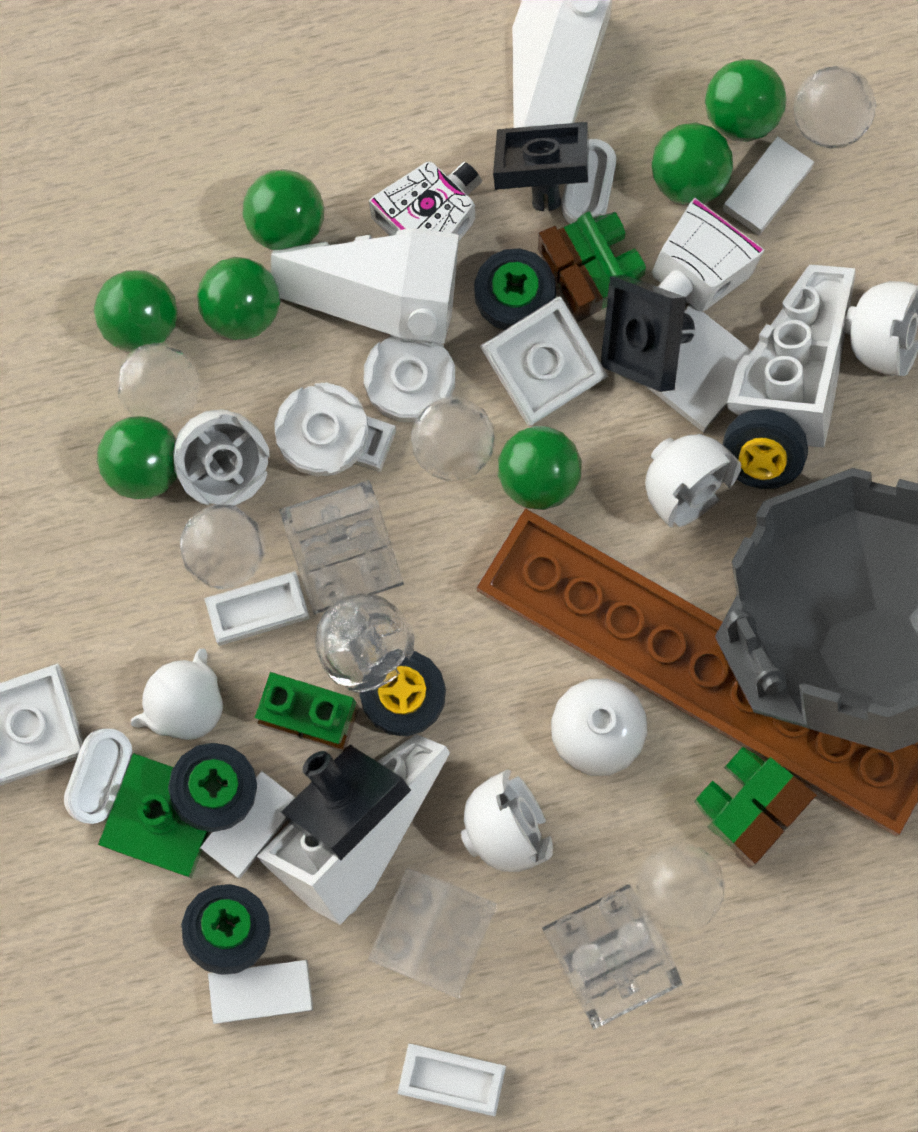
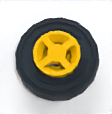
(781, 453)
(412, 715)

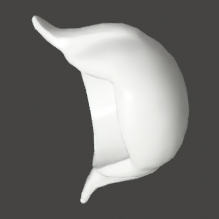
(181, 699)

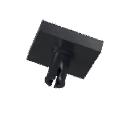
(542, 160)
(644, 332)
(344, 799)

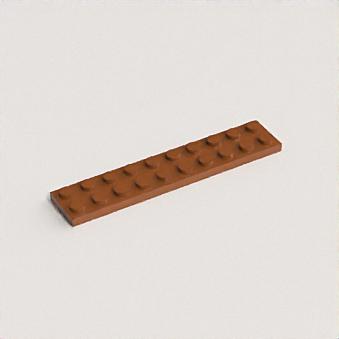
(675, 656)

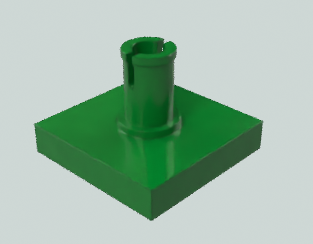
(147, 825)

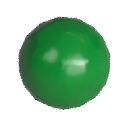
(745, 100)
(692, 163)
(283, 210)
(238, 298)
(135, 310)
(137, 457)
(539, 467)

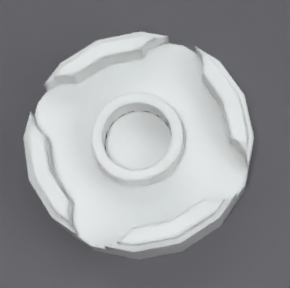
(407, 376)
(321, 429)

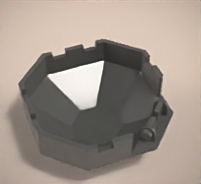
(831, 610)

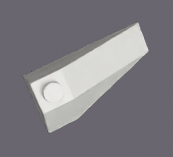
(555, 57)
(384, 283)
(799, 354)
(338, 886)

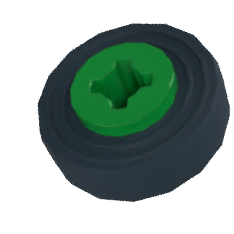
(507, 304)
(212, 805)
(228, 947)

